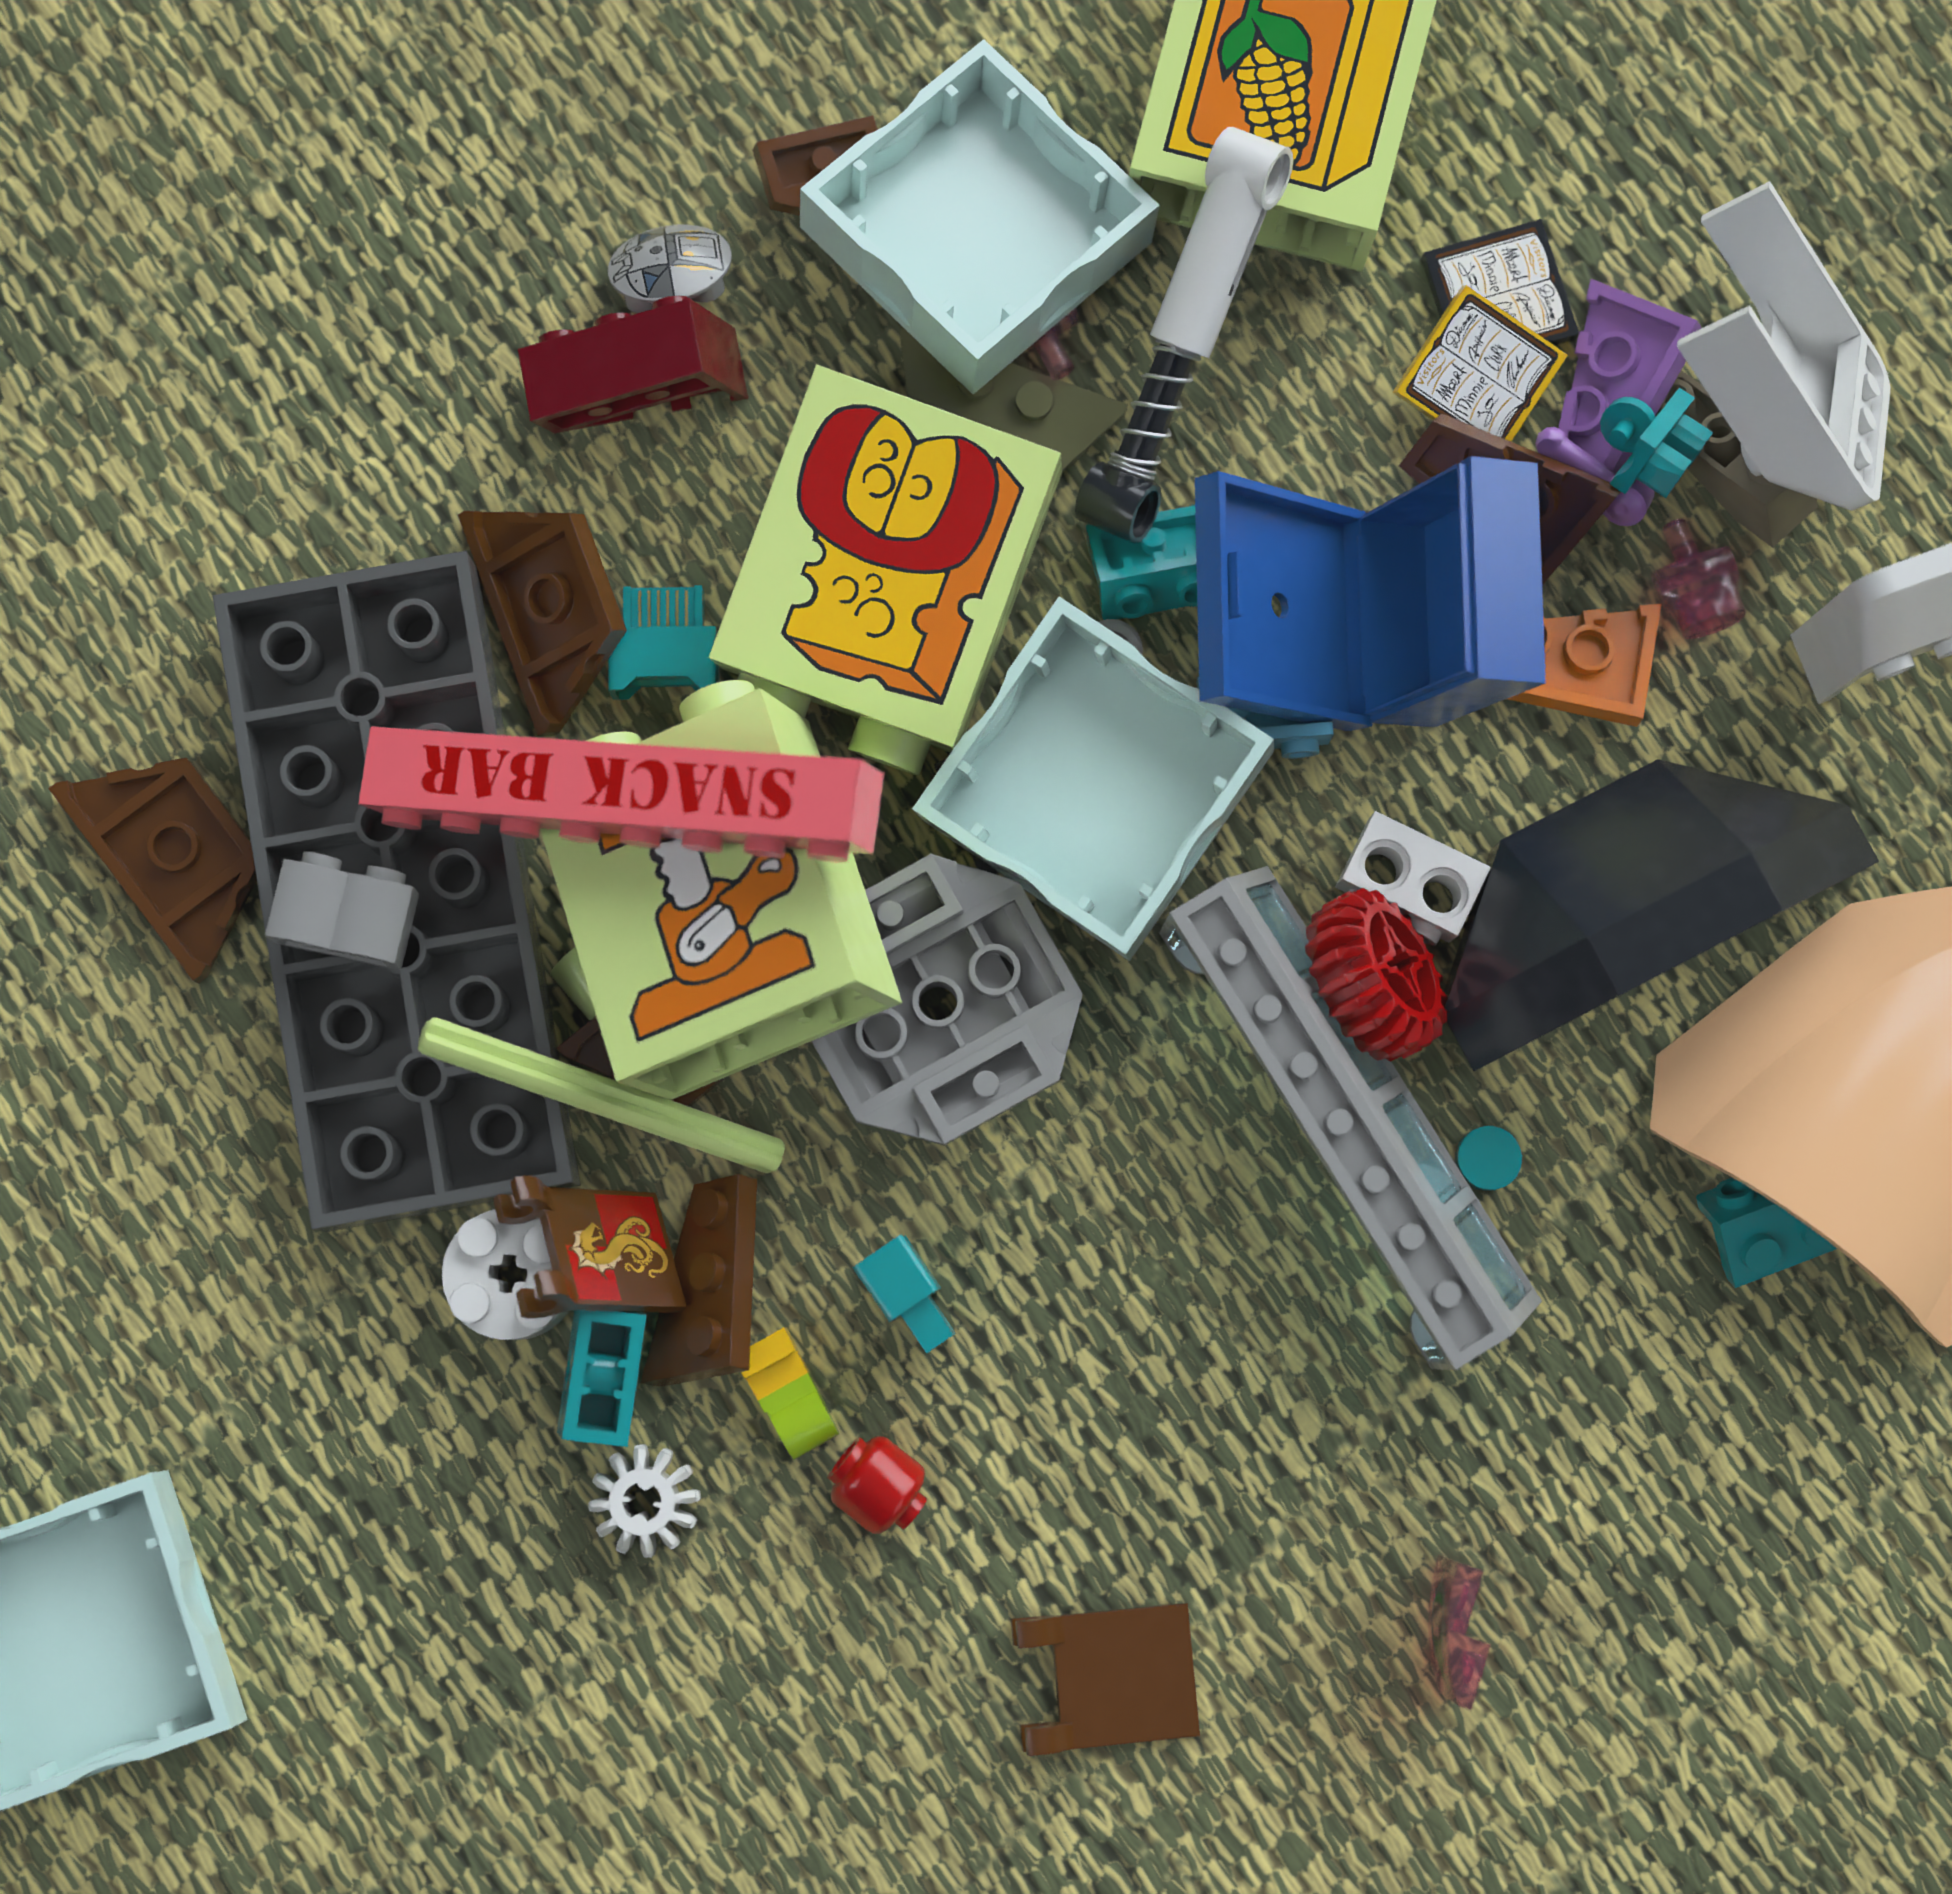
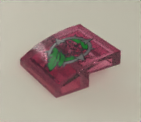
(1455, 1654)

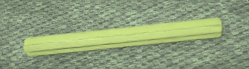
(600, 1095)

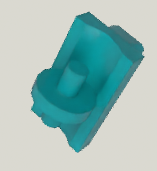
(1659, 445)

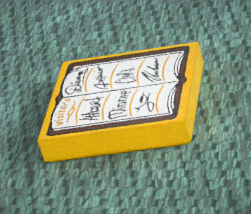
(1480, 367)

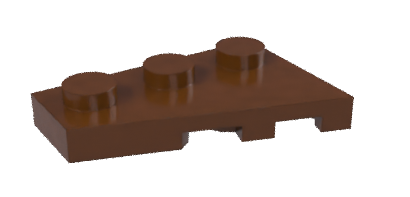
(1567, 496)
(717, 1285)

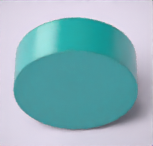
(1488, 1158)

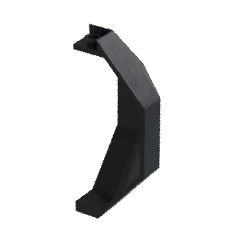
(1630, 892)

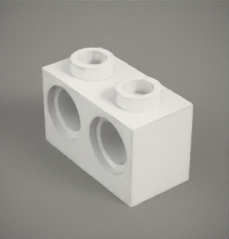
(1416, 862)

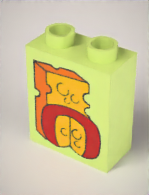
(886, 565)

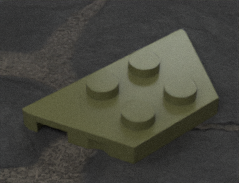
(1015, 403)

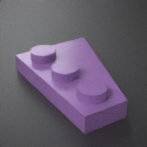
(1620, 354)

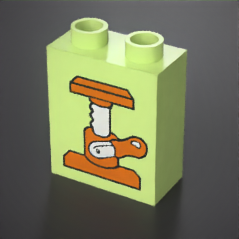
(721, 953)

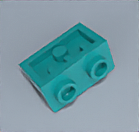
(1149, 574)

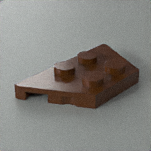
(547, 604)
(170, 852)

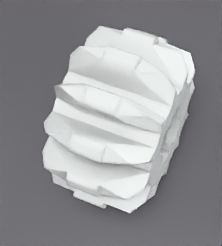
(646, 1478)

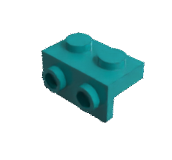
(1756, 1234)

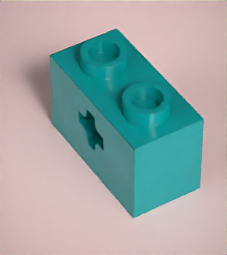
(601, 1377)

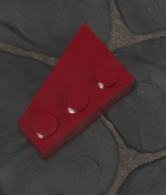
(630, 365)

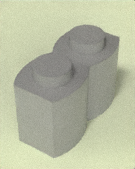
(343, 911)

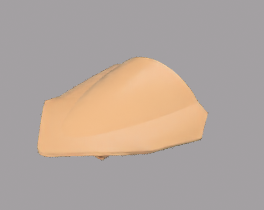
(1837, 1092)

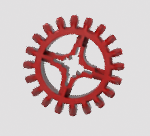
(1376, 975)

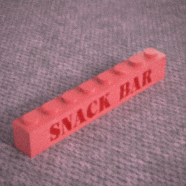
(624, 791)

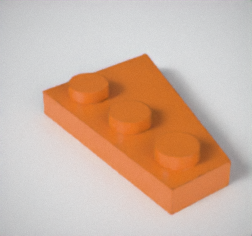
(1598, 664)

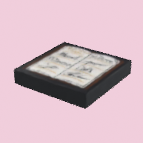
(1510, 270)

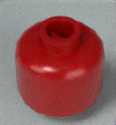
(877, 1484)

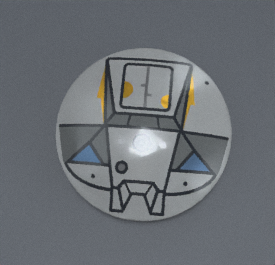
(670, 263)

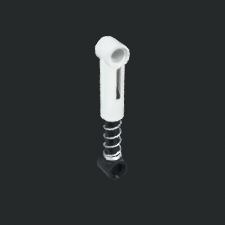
(1242, 182)

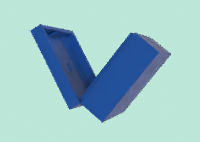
(1381, 610)

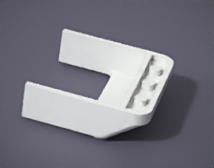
(1807, 380)
(1879, 624)

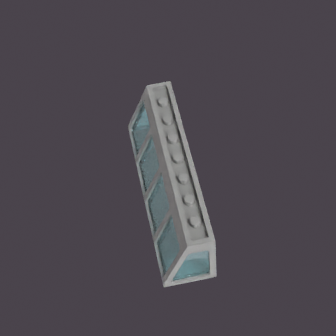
(1357, 1119)

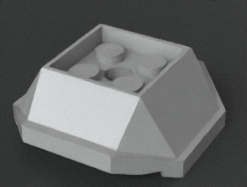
(1011, 1016)

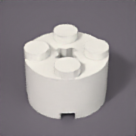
(473, 1282)

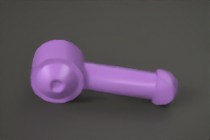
(1626, 508)

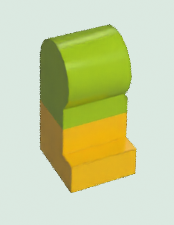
(789, 1394)

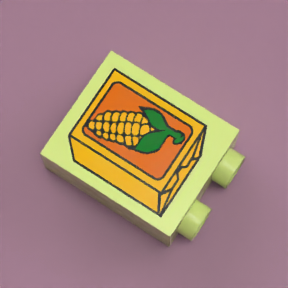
(1299, 73)

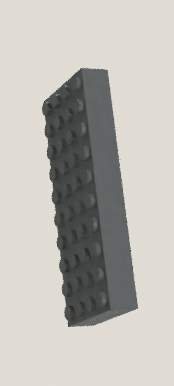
(372, 1114)

